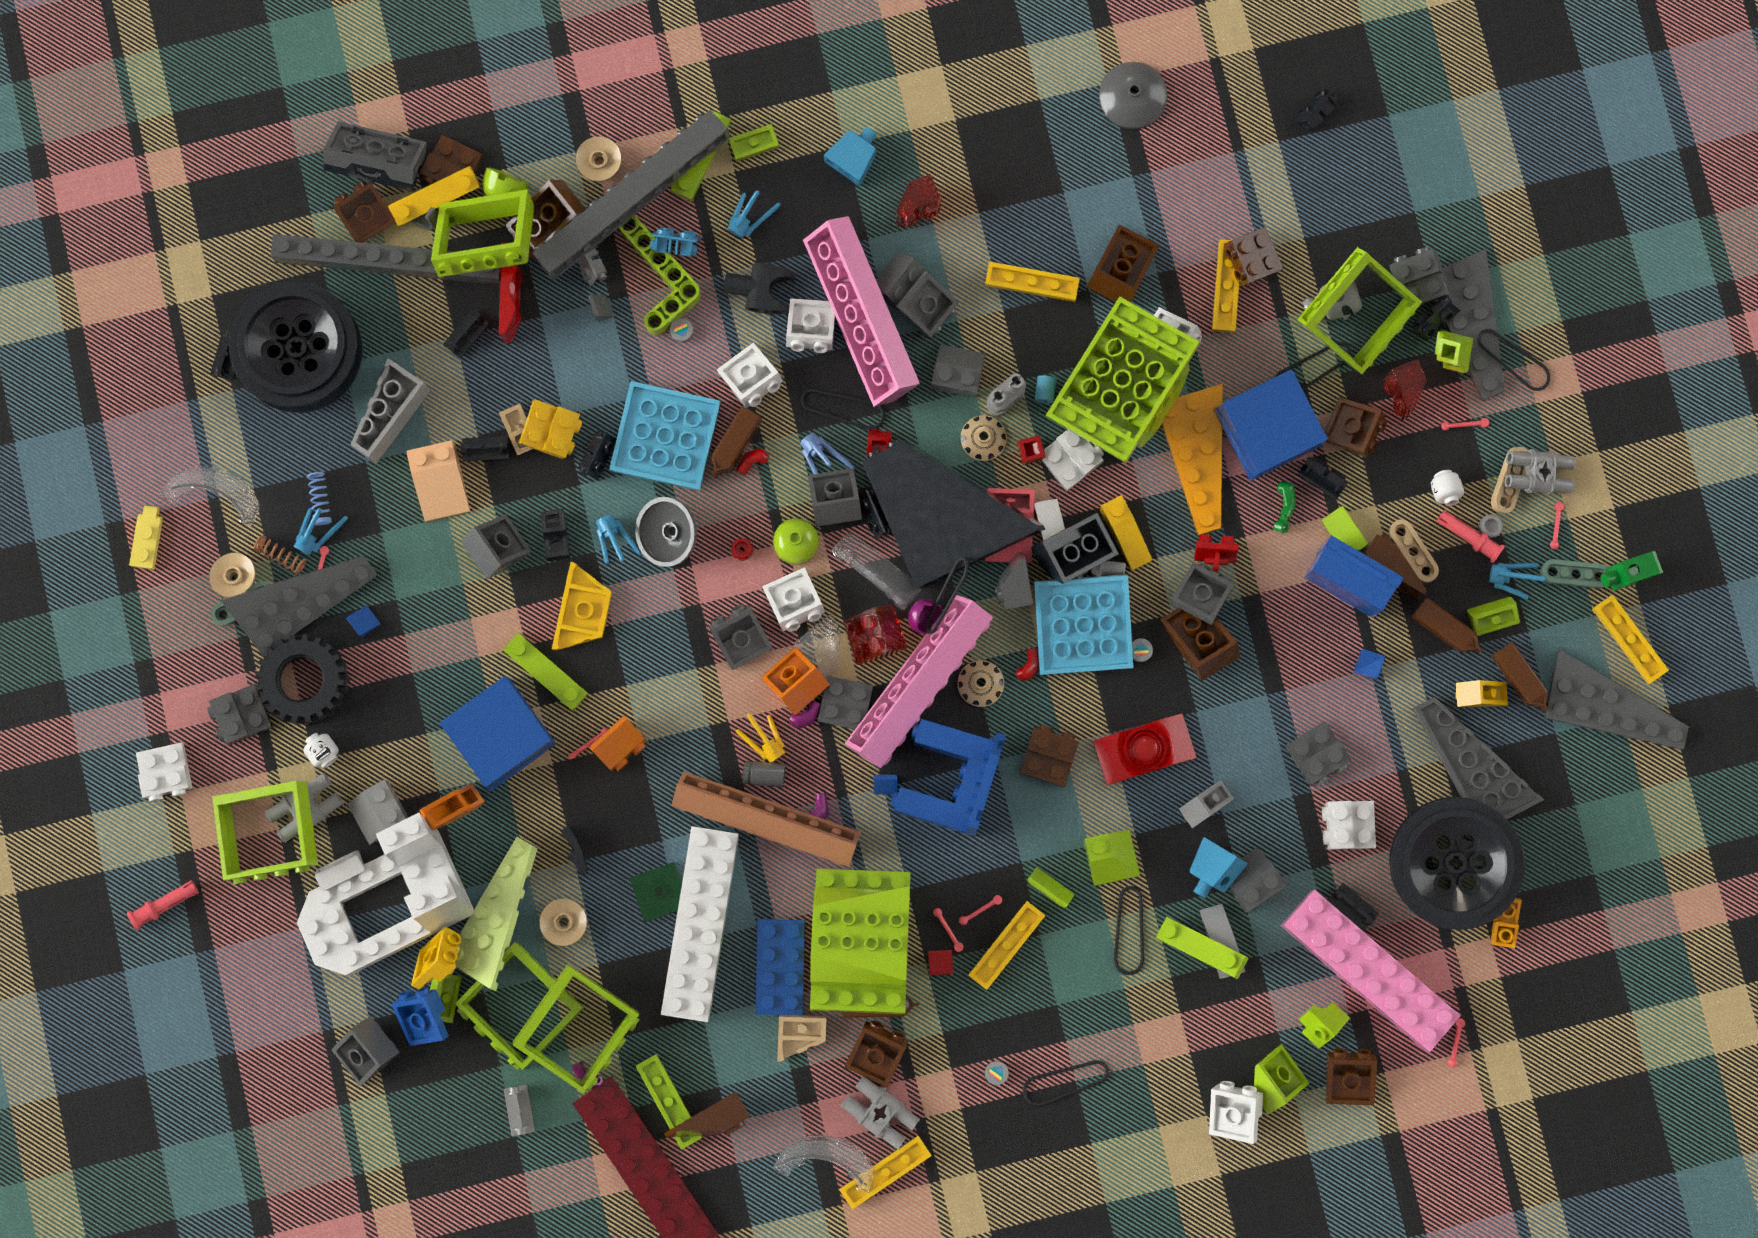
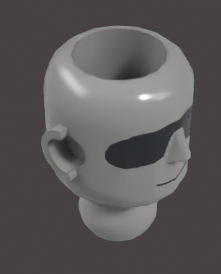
(1345, 306)

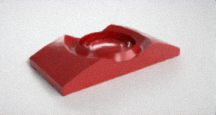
(509, 302)
(1144, 749)

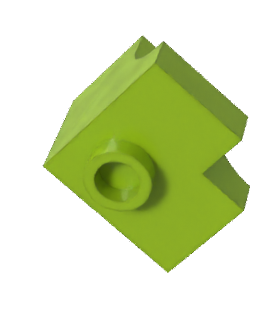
(1454, 351)
(1323, 1023)

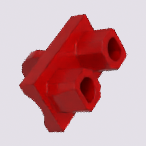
(1216, 553)

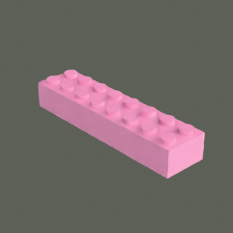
(861, 311)
(918, 682)
(1370, 971)

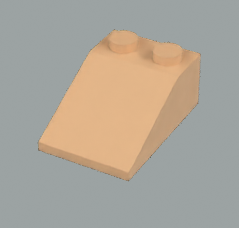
(438, 480)

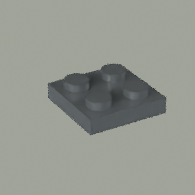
(845, 702)

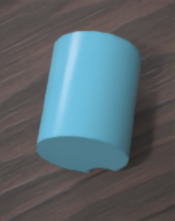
(1045, 389)

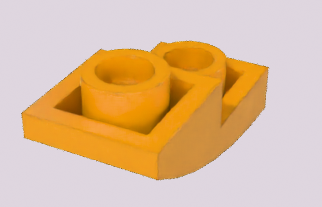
(1506, 926)

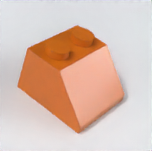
(795, 681)
(618, 744)

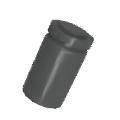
(764, 774)

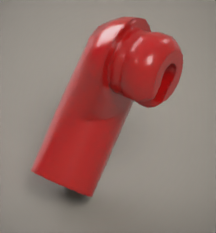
(754, 456)
(1030, 667)

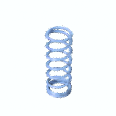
(324, 520)

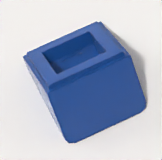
(363, 621)
(885, 784)

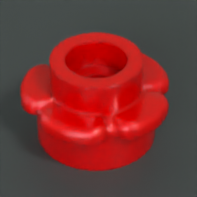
(748, 549)

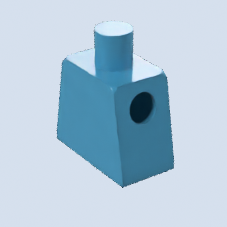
(852, 155)
(1215, 868)

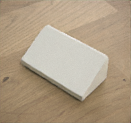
(1050, 516)
(339, 870)

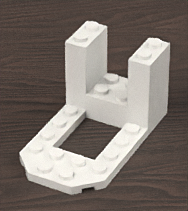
(434, 901)

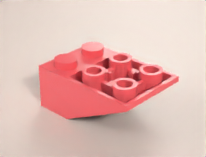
(1024, 501)

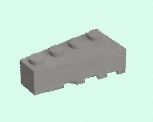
(388, 411)

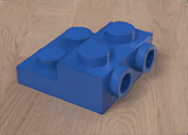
(420, 1016)

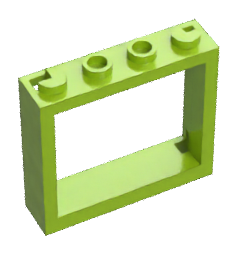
(477, 210)
(1333, 291)
(227, 837)
(498, 1041)
(603, 1059)

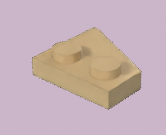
(799, 1033)

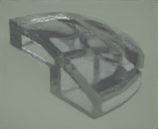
(822, 645)

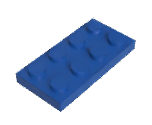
(780, 967)

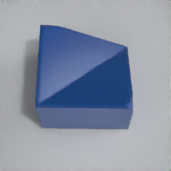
(1369, 664)

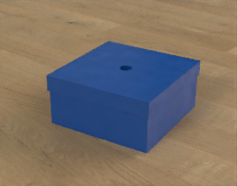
(1270, 425)
(1353, 577)
(498, 733)

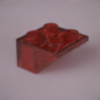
(918, 201)
(1405, 386)
(875, 634)

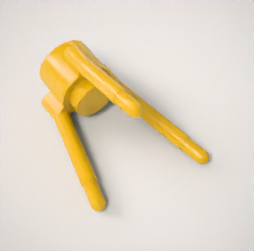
(772, 749)

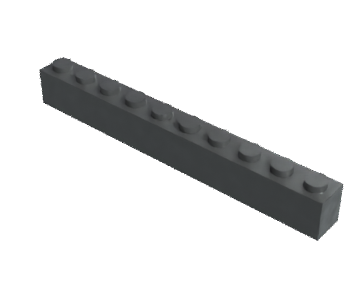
(631, 194)
(367, 258)

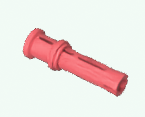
(1479, 541)
(152, 910)

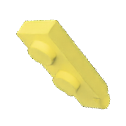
(146, 538)

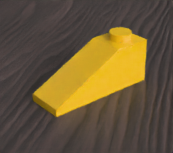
(1126, 532)

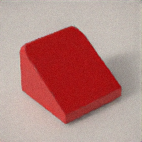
(878, 440)
(1031, 449)
(940, 962)

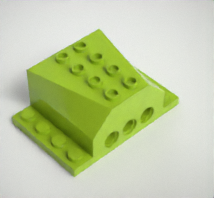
(1125, 381)
(860, 941)

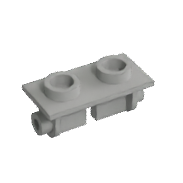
(591, 268)
(519, 1110)

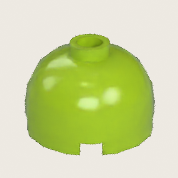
(500, 182)
(796, 541)

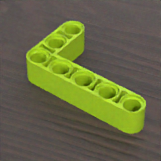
(663, 270)

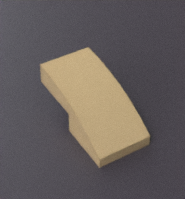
(514, 422)

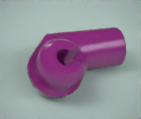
(805, 718)
(821, 806)
(580, 1071)

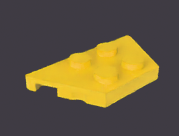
(582, 610)

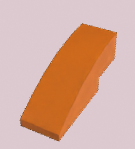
(452, 806)

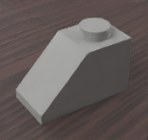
(1206, 803)

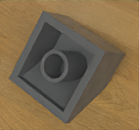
(958, 371)
(834, 497)
(495, 546)
(1014, 584)
(1256, 881)
(365, 1050)

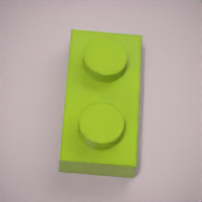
(753, 142)

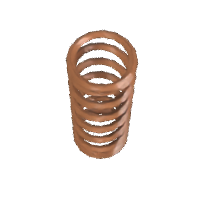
(259, 545)

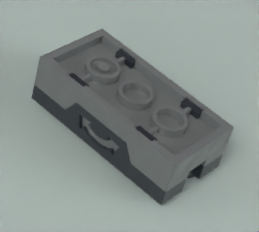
(374, 156)

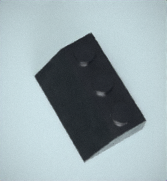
(1075, 549)

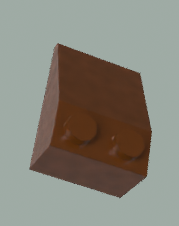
(553, 209)
(1123, 265)
(1389, 555)
(1203, 645)
(721, 1117)

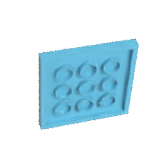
(665, 436)
(1083, 624)

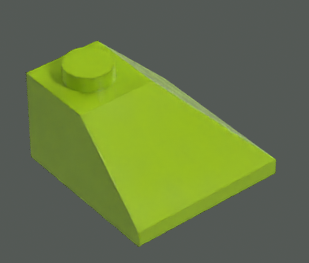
(1111, 857)
(1278, 1079)

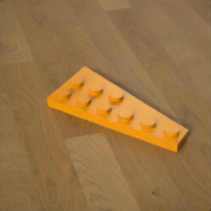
(1197, 452)

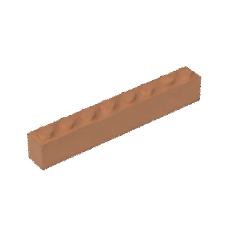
(766, 818)

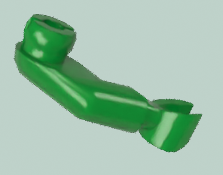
(1289, 501)

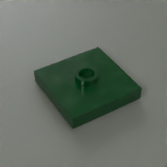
(657, 891)

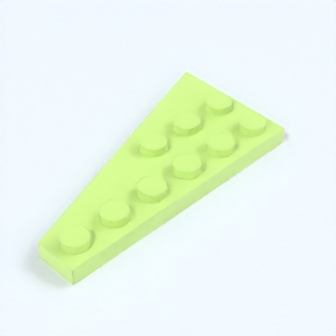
(495, 917)

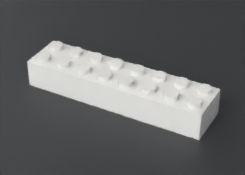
(700, 924)

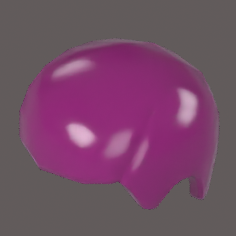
(919, 614)

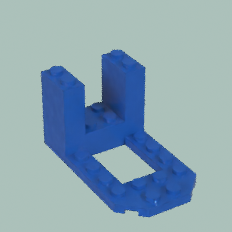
(976, 777)

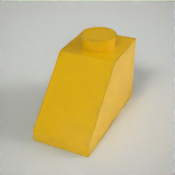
(1481, 694)

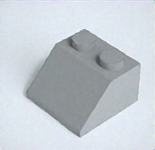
(377, 810)

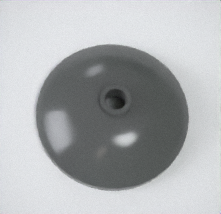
(1131, 109)
(656, 535)

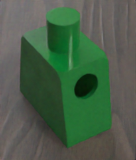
(1626, 572)

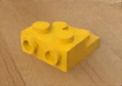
(550, 429)
(437, 958)

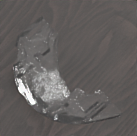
(217, 481)
(876, 569)
(829, 1149)

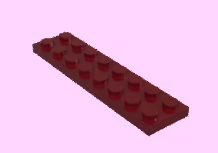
(642, 1163)

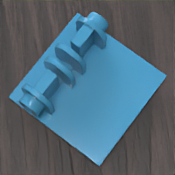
(686, 238)

